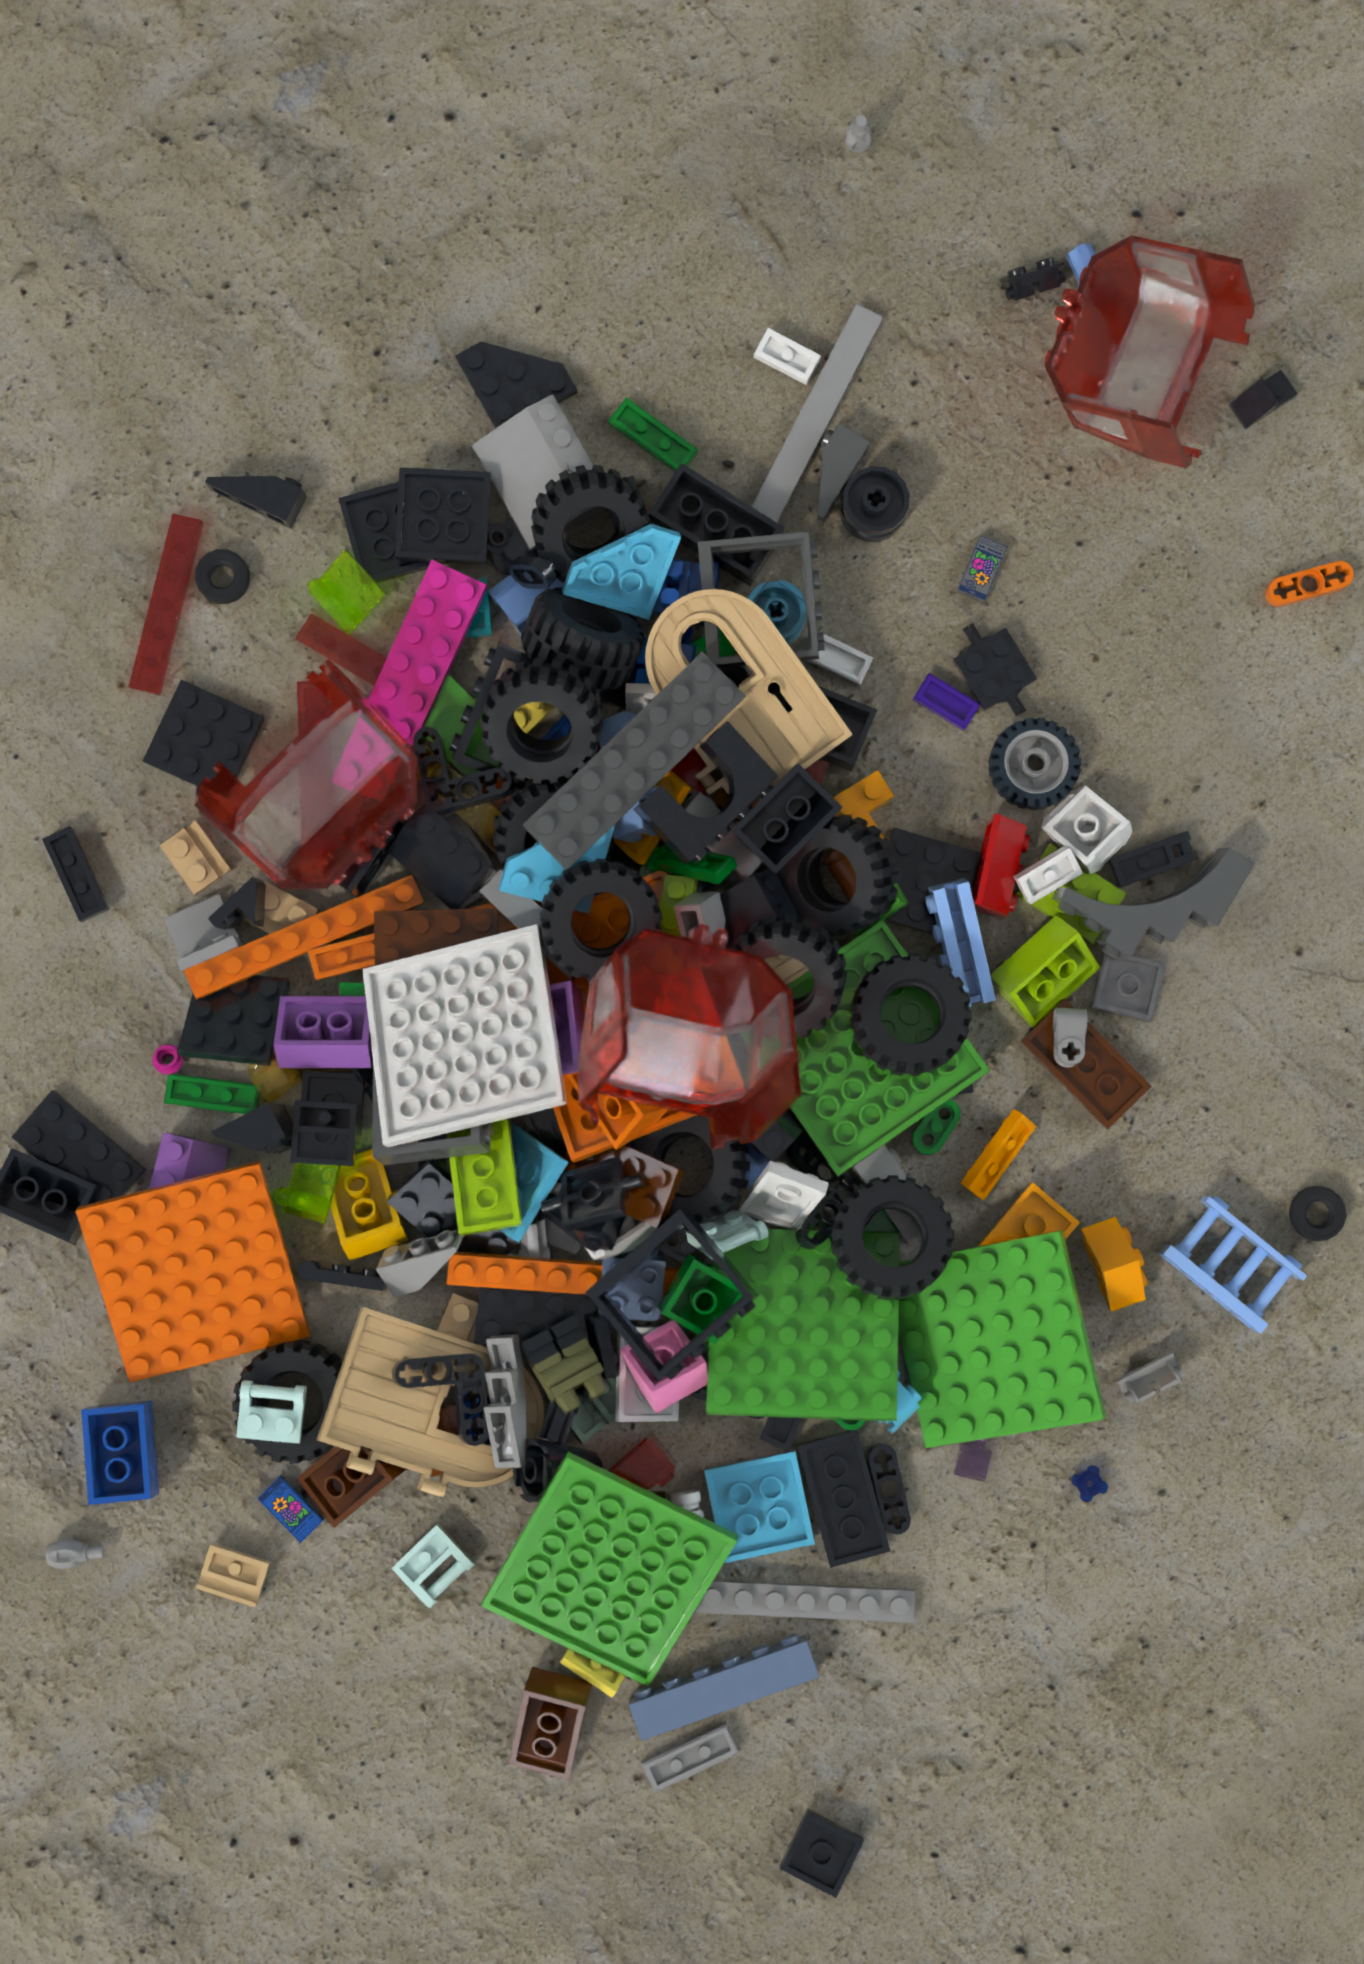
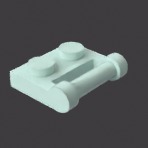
(731, 1231)
(271, 1422)
(425, 1558)

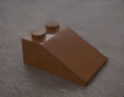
(343, 1490)
(550, 1723)

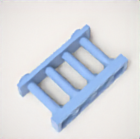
(1204, 1273)

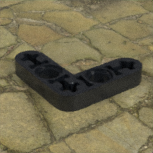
(444, 782)
(833, 1198)
(462, 1385)

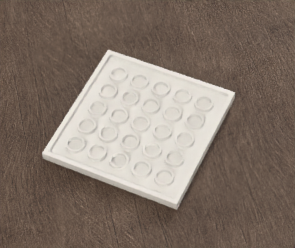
(463, 1036)

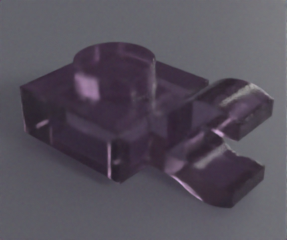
(973, 1460)

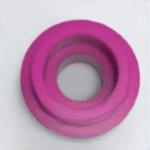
(161, 1054)

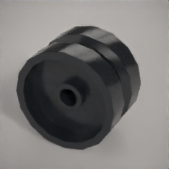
(880, 487)

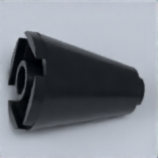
(541, 1464)

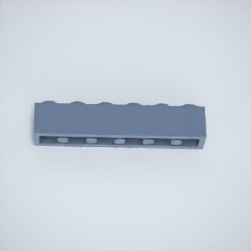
(722, 1687)

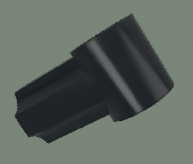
(557, 1423)

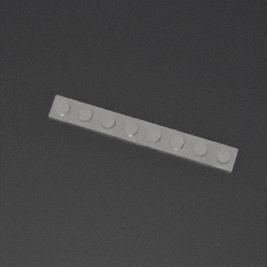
(808, 1601)

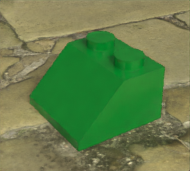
(698, 1295)

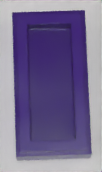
(946, 701)

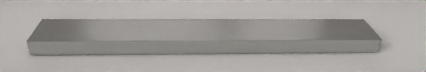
(817, 412)

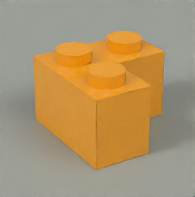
(865, 798)
(1115, 1263)

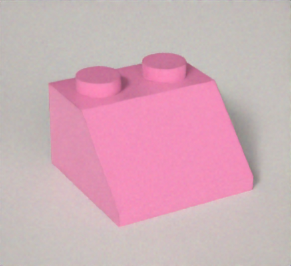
(666, 1343)

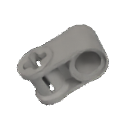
(1070, 1030)

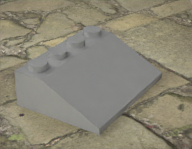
(527, 455)

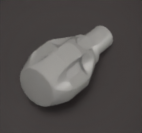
(858, 135)
(71, 1553)

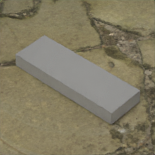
(690, 1757)

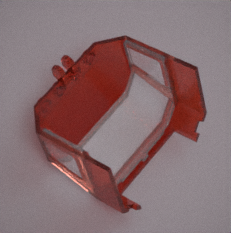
(1140, 340)
(322, 794)
(691, 1033)

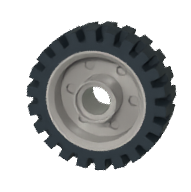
(1049, 745)

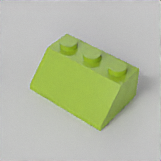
(1045, 970)

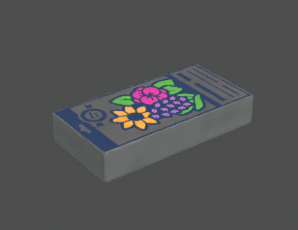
(982, 569)

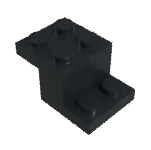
(327, 1119)

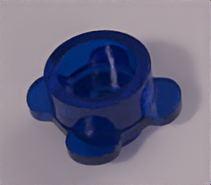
(1091, 1474)

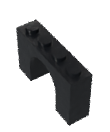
(746, 778)

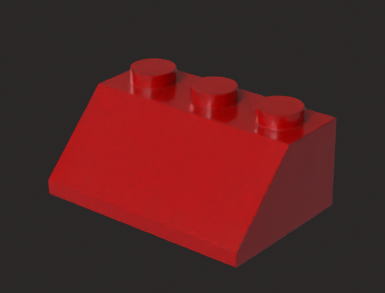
(998, 864)

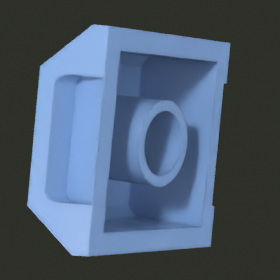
(516, 600)

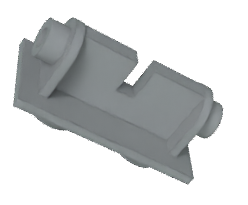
(1138, 1383)

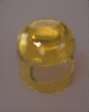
(271, 1080)

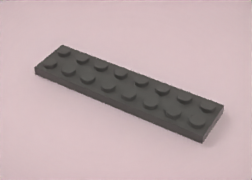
(634, 761)

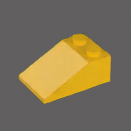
(362, 1211)

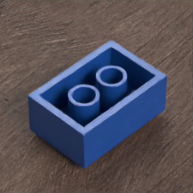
(120, 1452)

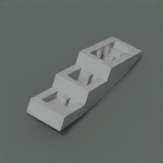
(517, 909)
(508, 1401)

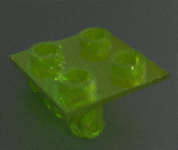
(346, 592)
(309, 1191)

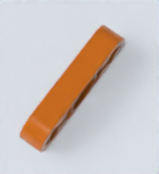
(1332, 585)

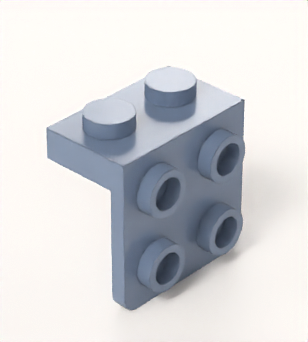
(641, 1290)

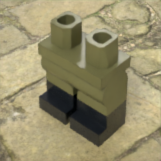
(564, 1363)

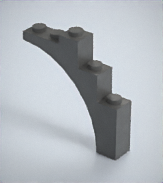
(1202, 898)

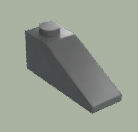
(840, 460)

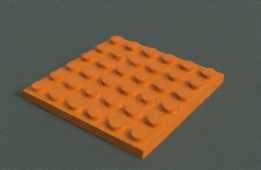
(194, 1271)

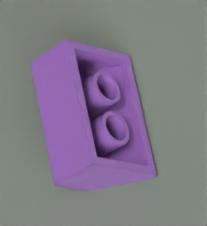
(323, 1032)
(186, 1158)

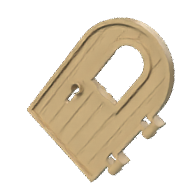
(775, 734)
(402, 1421)

